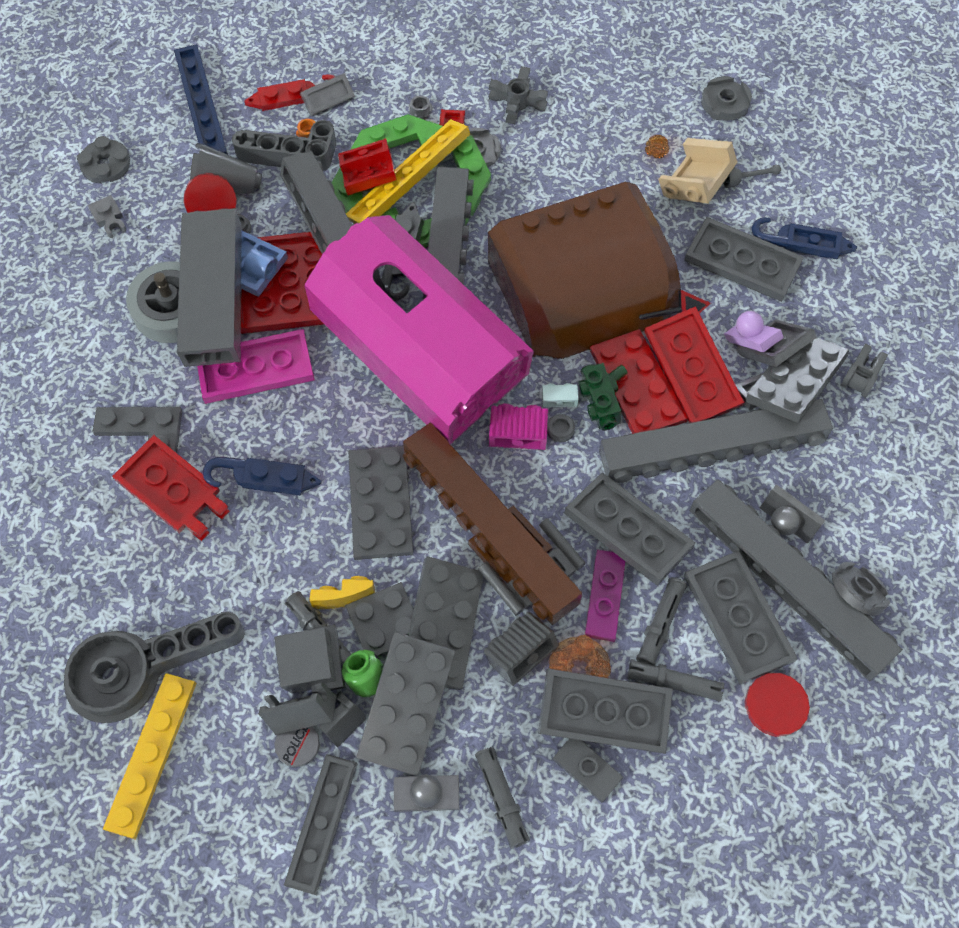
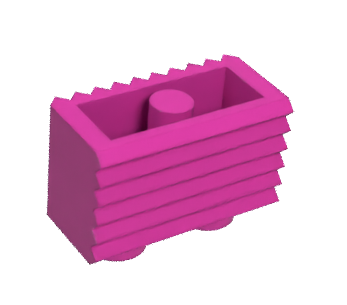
(518, 427)

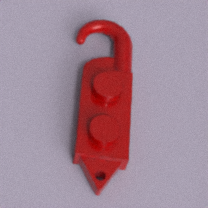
(280, 94)

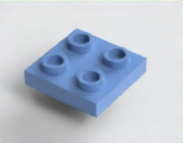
(259, 263)

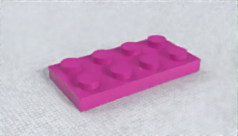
(264, 366)

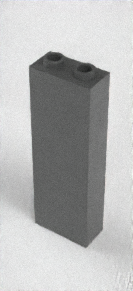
(210, 288)

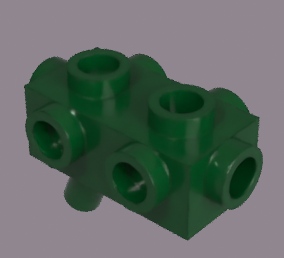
(601, 390)

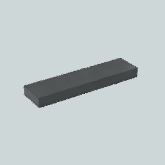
(320, 825)

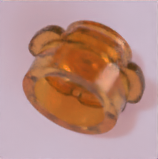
(657, 141)

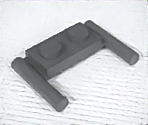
(563, 555)

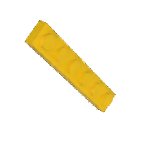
(410, 172)

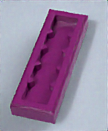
(605, 596)

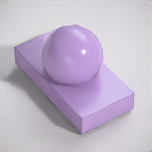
(752, 333)

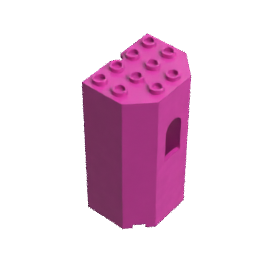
(441, 357)

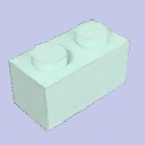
(560, 395)

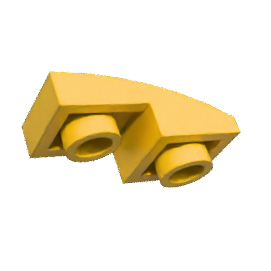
(352, 590)

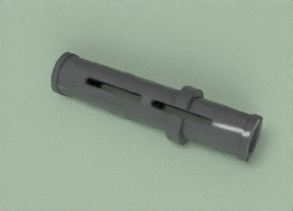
(310, 618)
(657, 632)
(675, 680)
(504, 803)

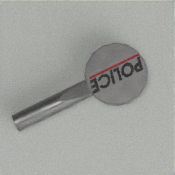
(297, 746)

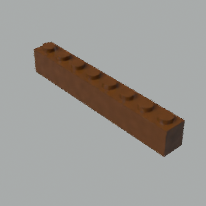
(492, 525)

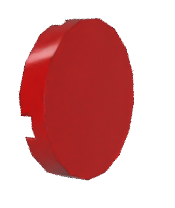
(209, 193)
(777, 704)

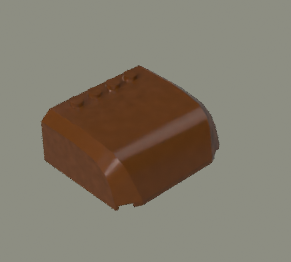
(584, 270)

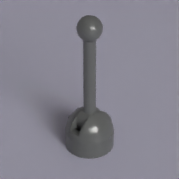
(736, 175)

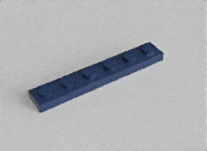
(199, 98)

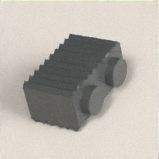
(521, 648)

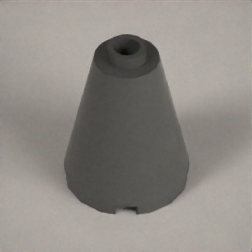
(238, 173)

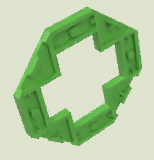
(407, 129)

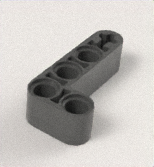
(270, 148)

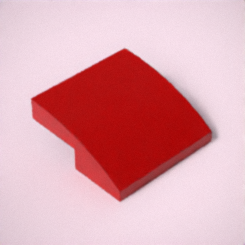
(367, 167)

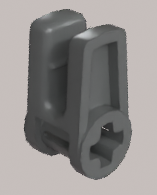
(859, 376)

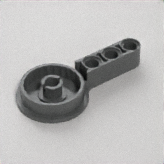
(137, 665)

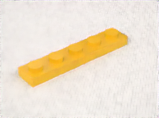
(149, 756)

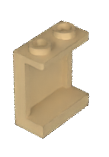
(701, 171)

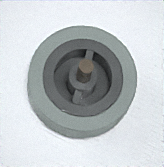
(154, 301)

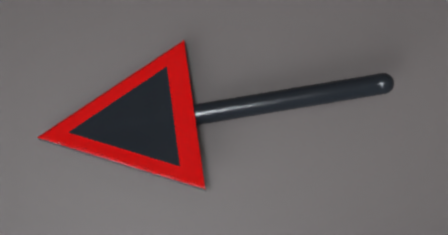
(686, 302)

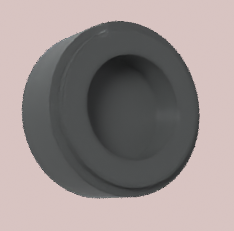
(560, 428)

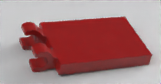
(170, 487)

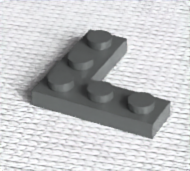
(140, 421)

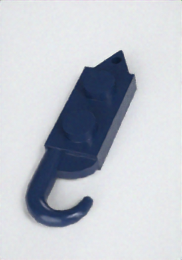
(806, 239)
(263, 475)

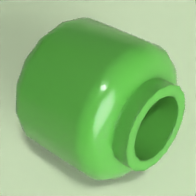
(362, 672)

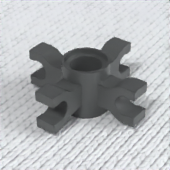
(518, 95)

